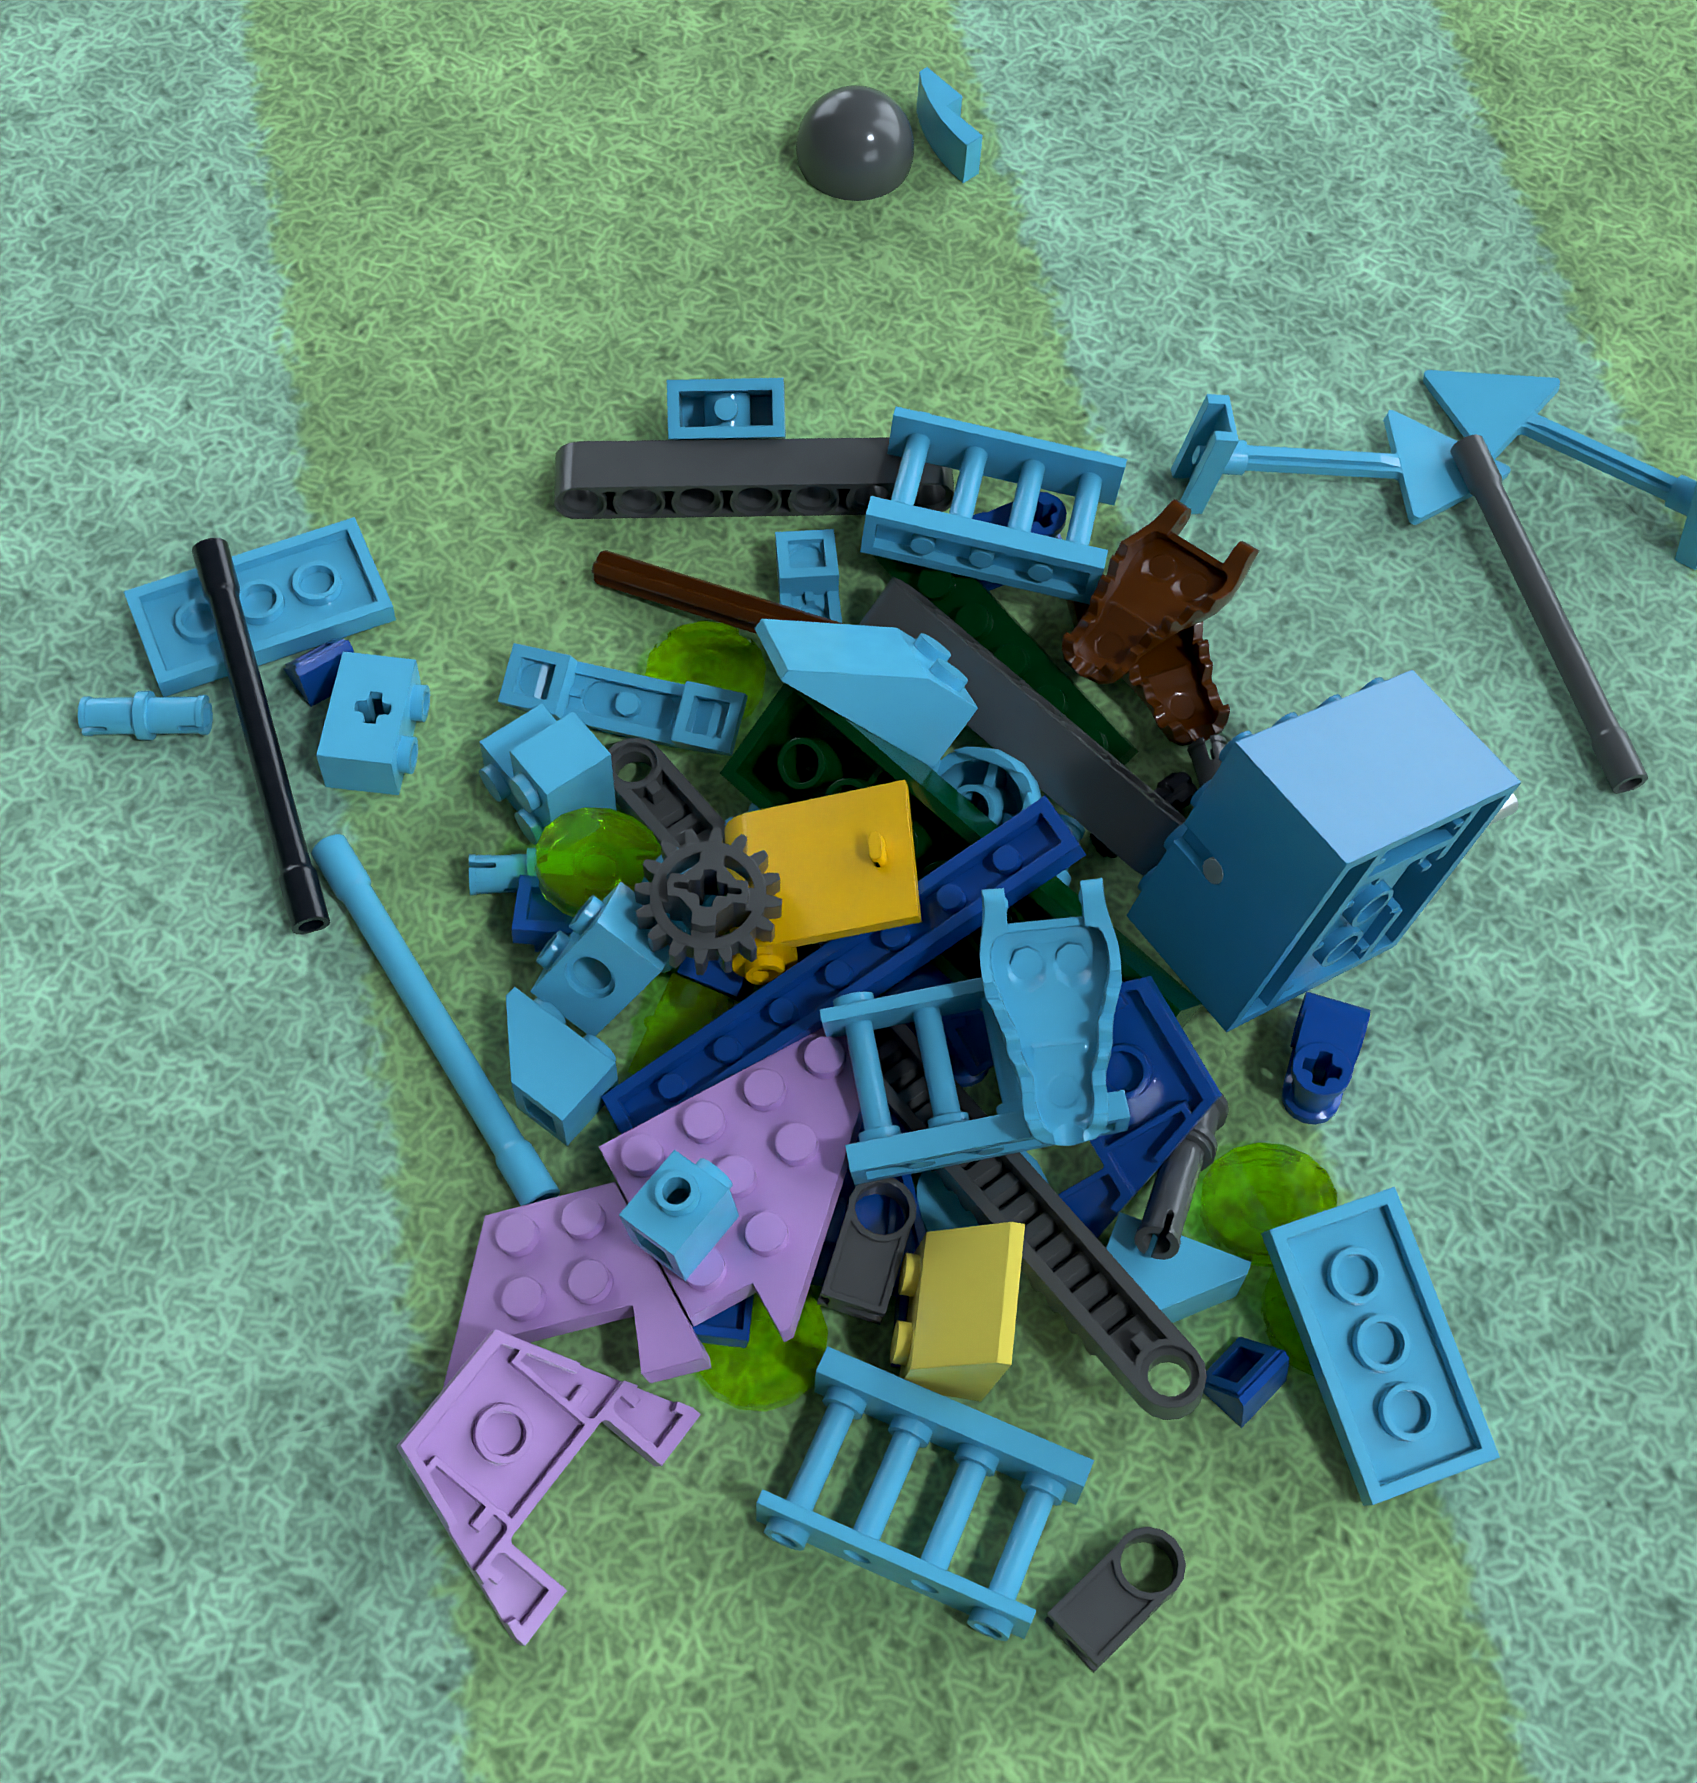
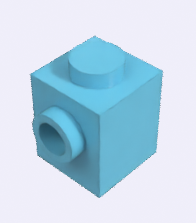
(681, 1213)

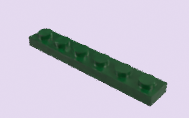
(990, 624)

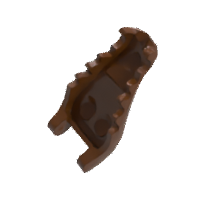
(1150, 594)
(1176, 684)

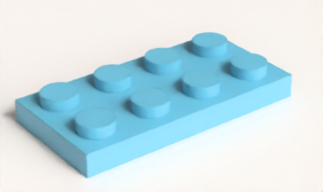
(291, 599)
(1380, 1346)

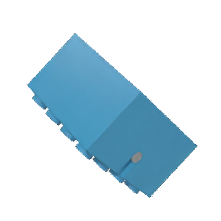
(1318, 845)

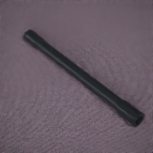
(297, 875)

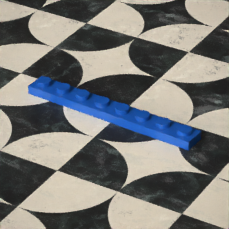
(1012, 857)

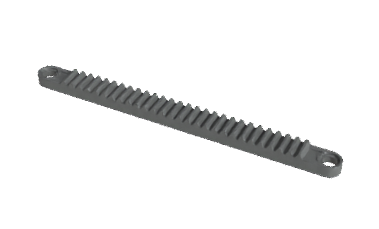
(1058, 1250)

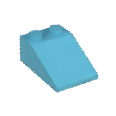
(876, 680)

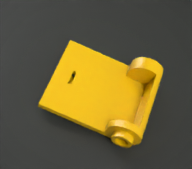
(830, 872)

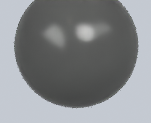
(855, 144)

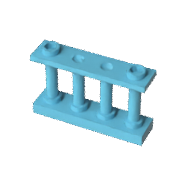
(984, 549)
(950, 1133)
(981, 1448)

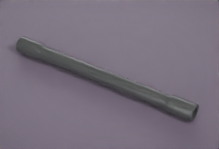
(1608, 739)

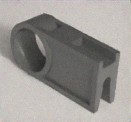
(867, 1262)
(1106, 1607)

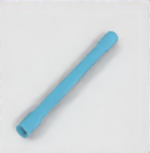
(513, 1154)

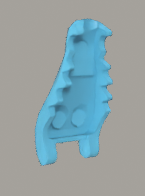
(1055, 1007)

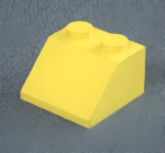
(960, 1309)

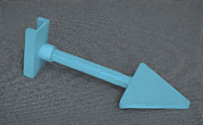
(1509, 405)
(1417, 460)

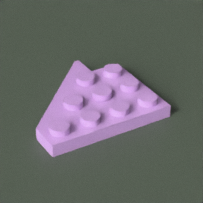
(783, 1147)

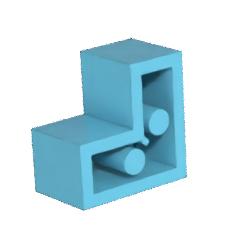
(547, 769)

